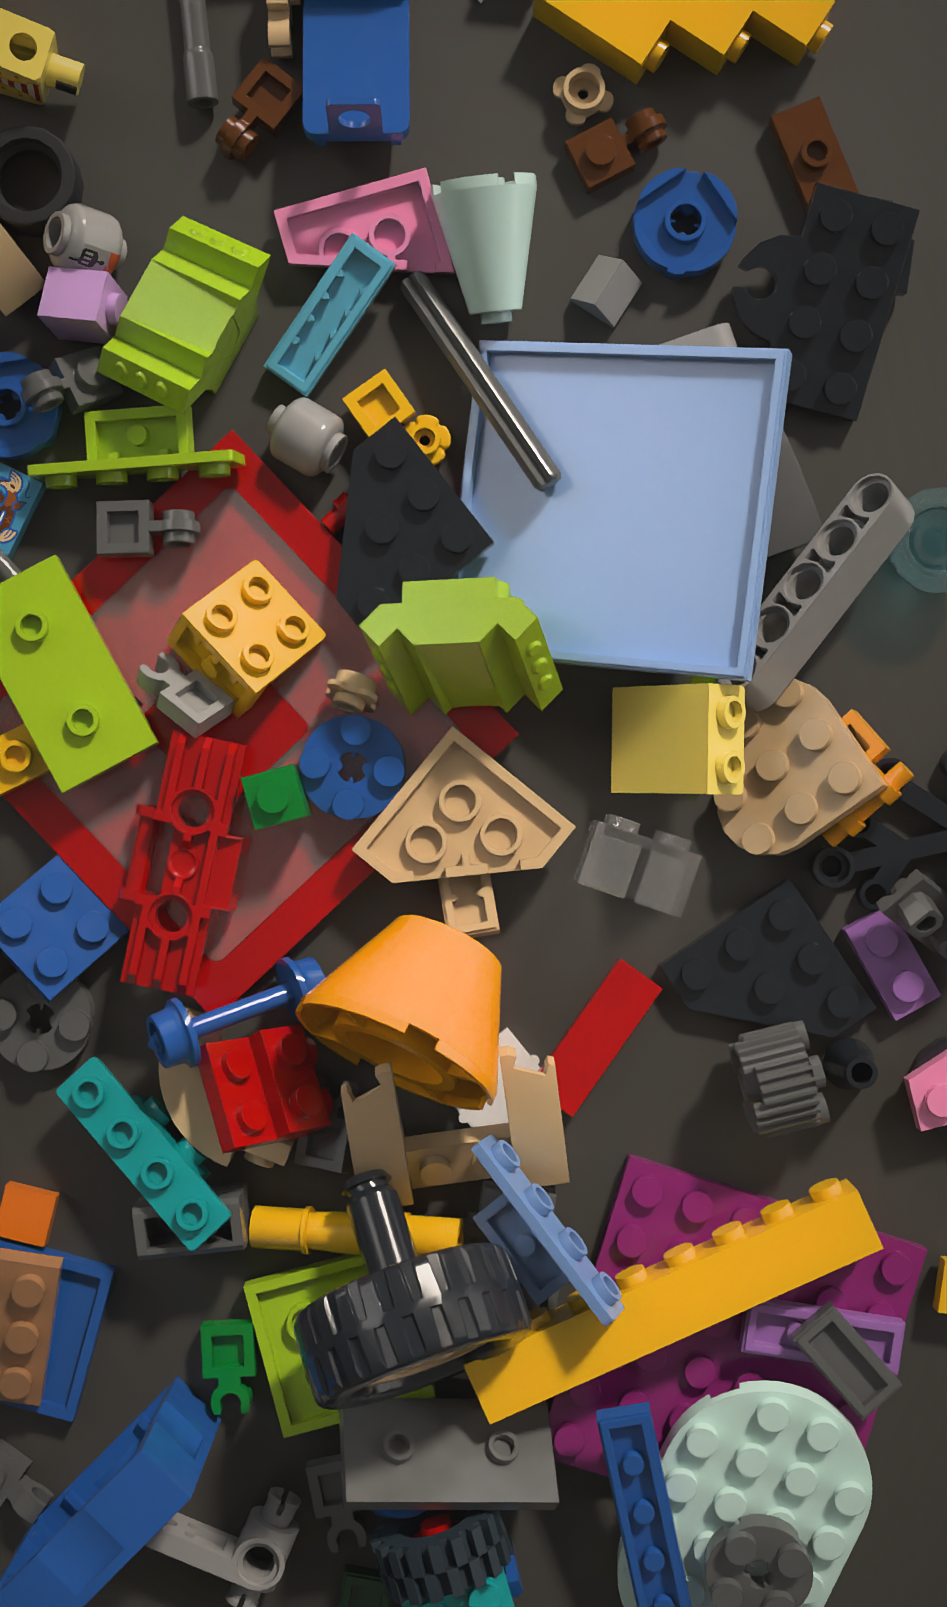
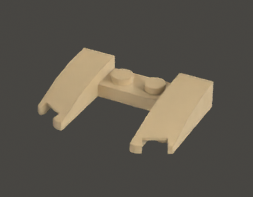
(446, 1156)

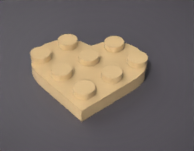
(798, 774)

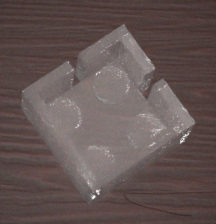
(636, 867)

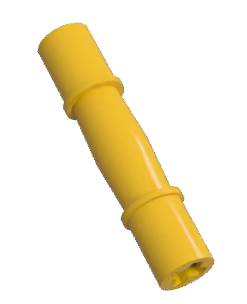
(331, 1231)

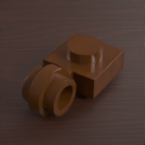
(267, 100)
(604, 155)

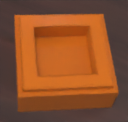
(27, 1213)

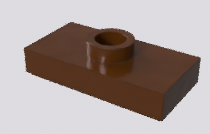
(810, 149)

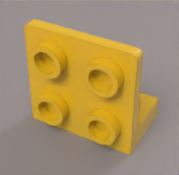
(245, 634)

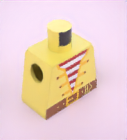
(32, 61)

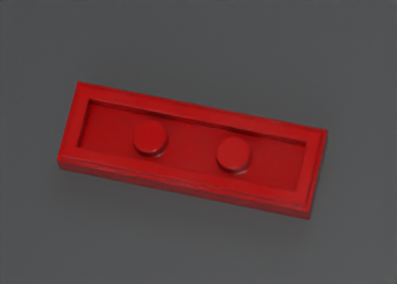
(600, 1032)

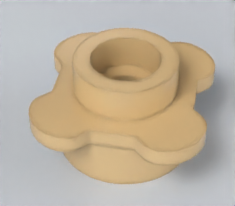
(587, 79)
(352, 692)

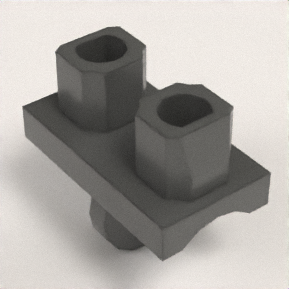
(919, 909)

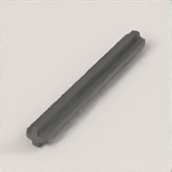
(480, 381)

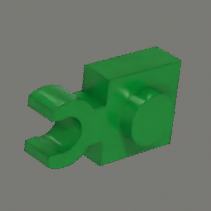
(229, 1355)

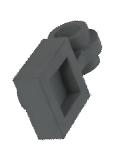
(74, 379)
(129, 528)

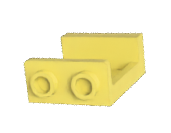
(678, 739)

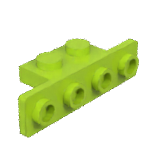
(137, 443)

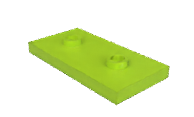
(66, 678)

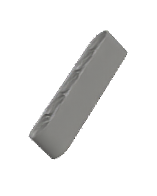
(824, 584)

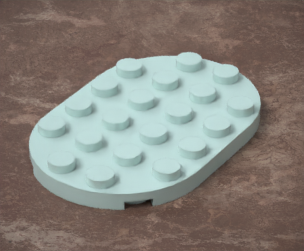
(768, 1454)

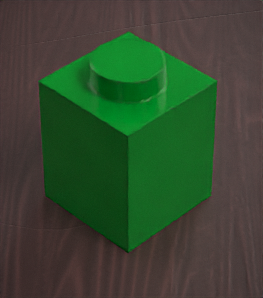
(276, 796)

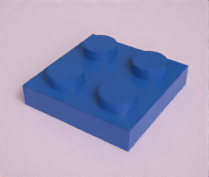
(56, 928)

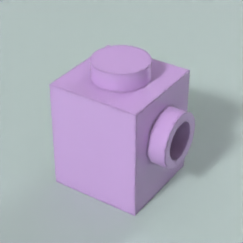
(81, 304)

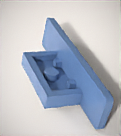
(536, 1241)

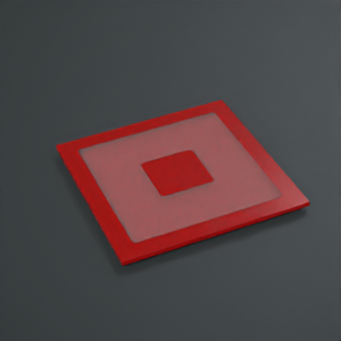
(291, 868)

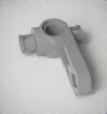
(229, 1555)

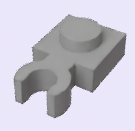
(187, 700)

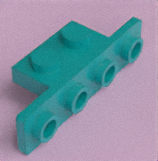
(147, 1151)

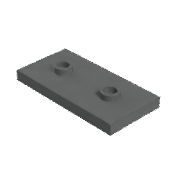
(446, 1457)

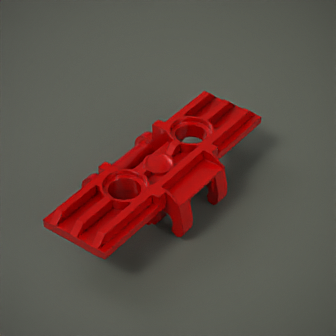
(198, 866)

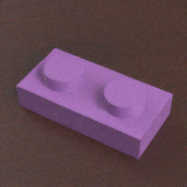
(891, 964)

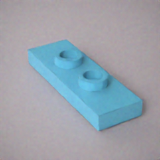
(330, 315)

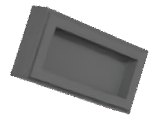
(845, 1360)

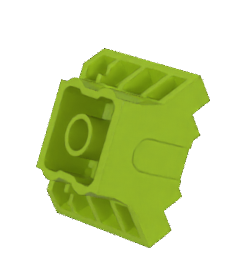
(186, 316)
(461, 646)

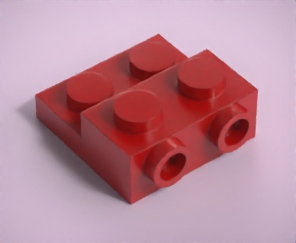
(264, 1088)

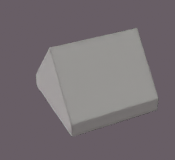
(607, 289)

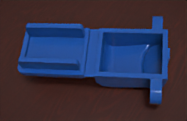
(356, 70)

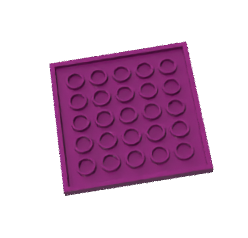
(670, 1207)

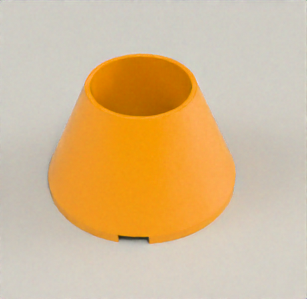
(417, 1001)

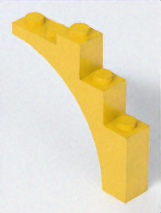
(640, 32)

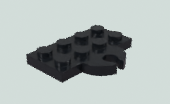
(830, 294)

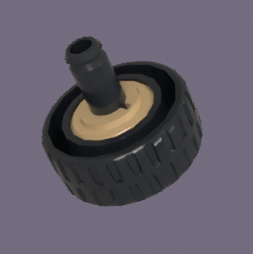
(411, 1313)

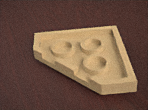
(461, 820)

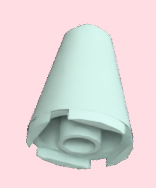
(488, 239)

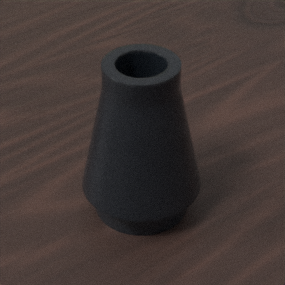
(841, 1059)

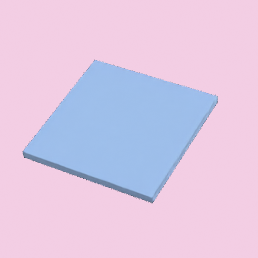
(660, 505)

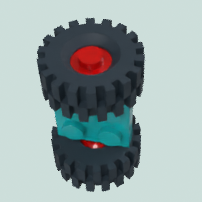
(445, 1559)

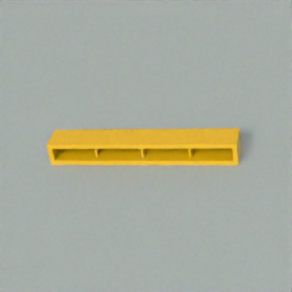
(680, 1296)

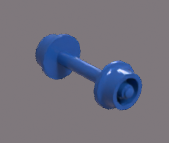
(176, 1035)

